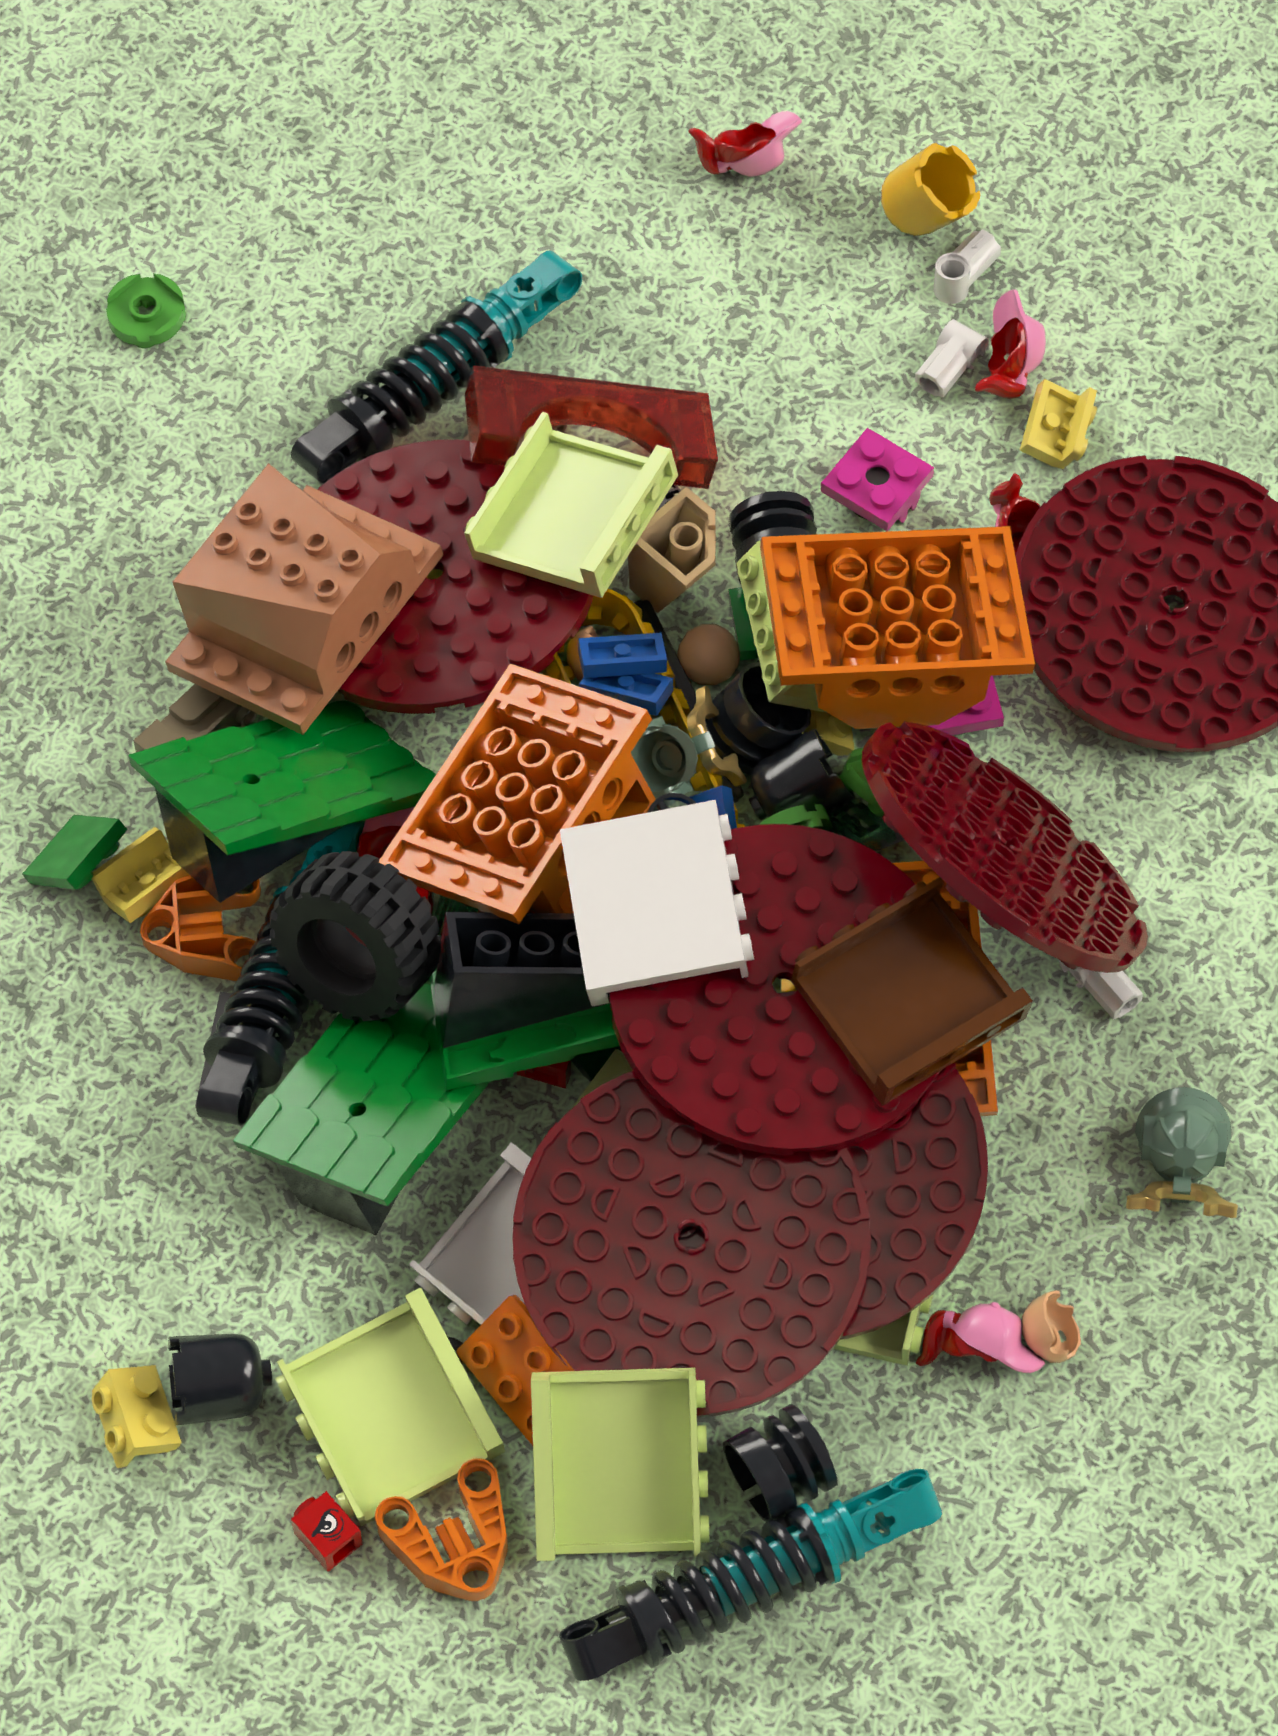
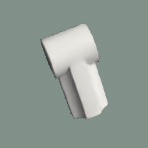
(963, 266)
(954, 353)
(1111, 990)

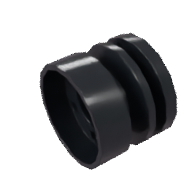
(769, 515)
(750, 723)
(788, 1459)

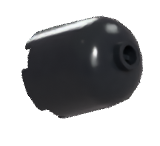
(797, 777)
(216, 1377)

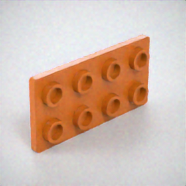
(504, 1356)

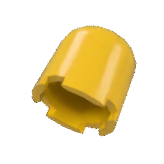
(930, 190)

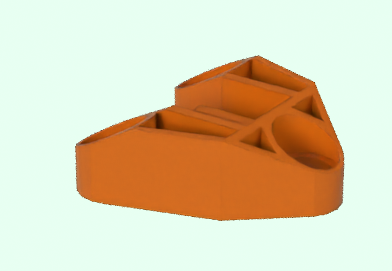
(197, 929)
(420, 1555)

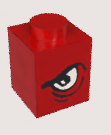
(326, 1530)

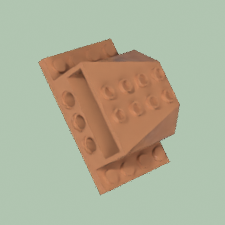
(292, 598)

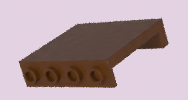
(907, 991)

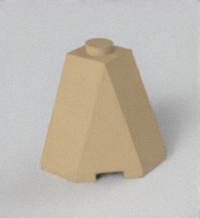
(673, 550)

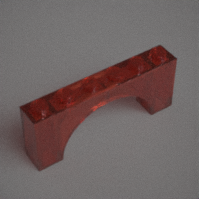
(508, 402)

